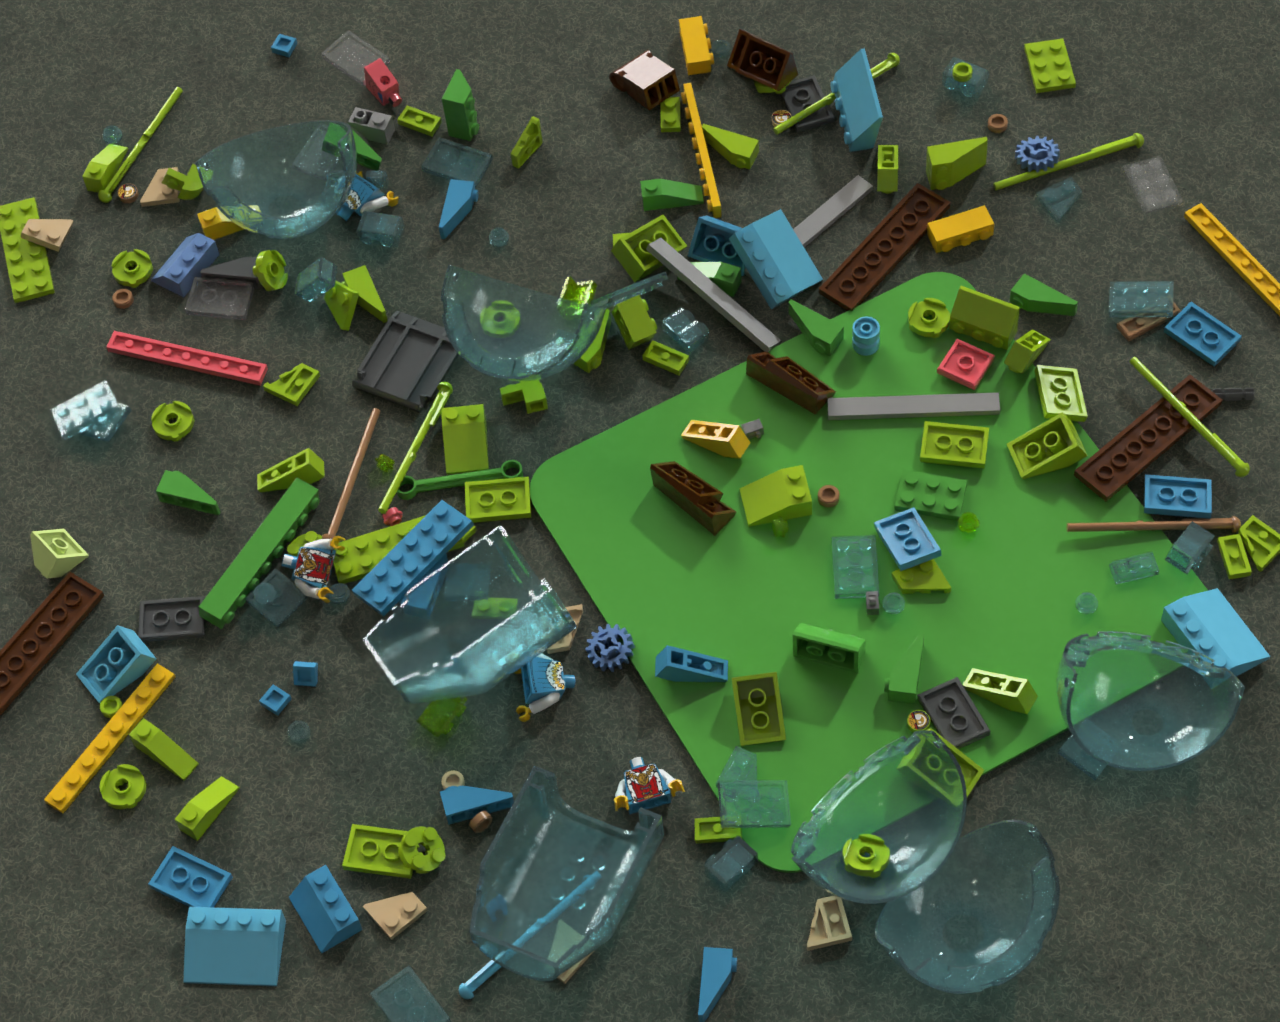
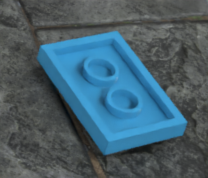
(1202, 334)
(1177, 496)
(907, 539)
(190, 879)

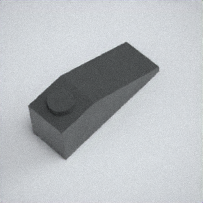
(234, 270)

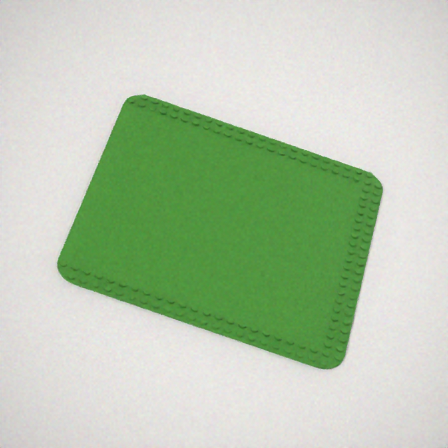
(750, 590)

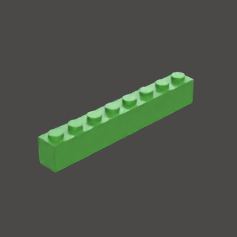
(259, 553)

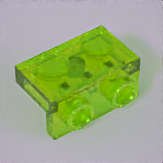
(578, 292)
(440, 713)

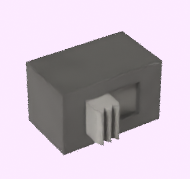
(753, 429)
(872, 603)

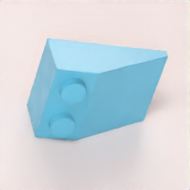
(115, 663)

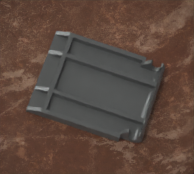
(407, 362)

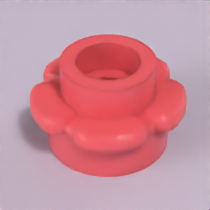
(392, 516)

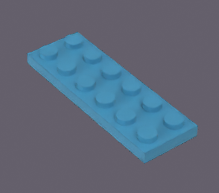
(412, 557)

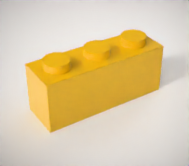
(696, 45)
(960, 229)

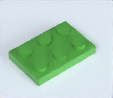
(931, 495)

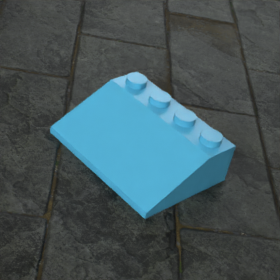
(857, 102)
(775, 258)
(1214, 629)
(233, 946)

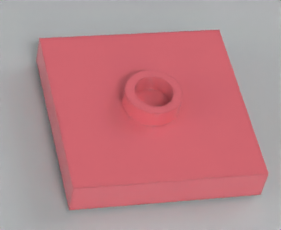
(965, 364)

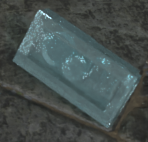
(1134, 568)

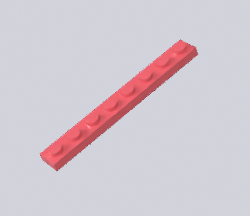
(187, 358)

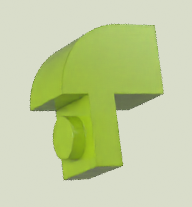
(189, 186)
(528, 391)

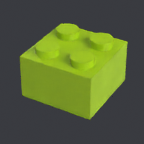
(634, 321)

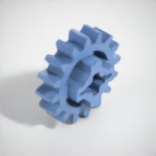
(1037, 154)
(610, 655)

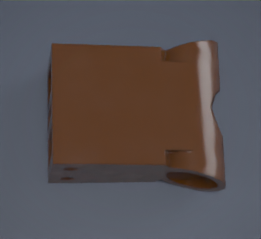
(646, 80)

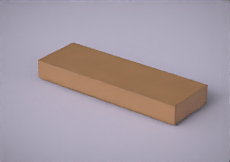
(1136, 326)

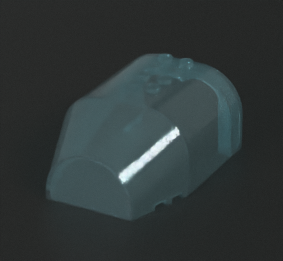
(469, 624)
(556, 881)

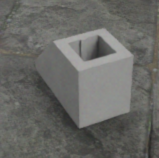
(372, 125)

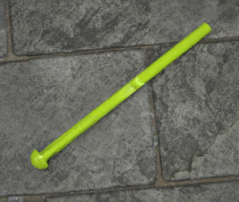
(892, 61)
(1137, 139)
(105, 195)
(445, 390)
(1242, 468)

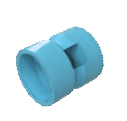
(866, 335)

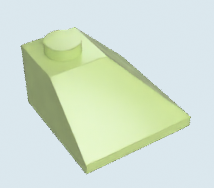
(55, 552)

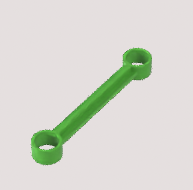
(457, 479)

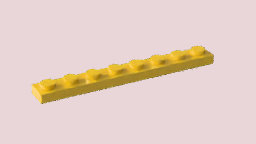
(702, 156)
(1235, 255)
(109, 738)

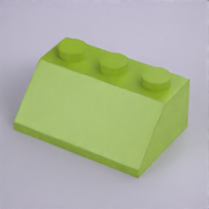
(984, 318)

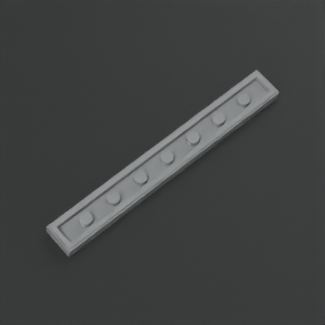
(831, 211)
(713, 295)
(913, 406)

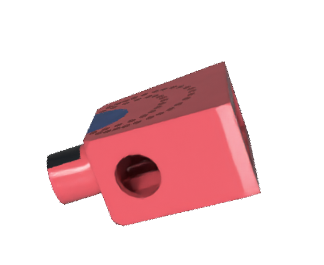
(382, 83)

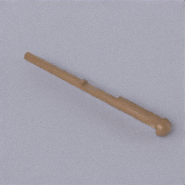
(353, 474)
(1214, 523)

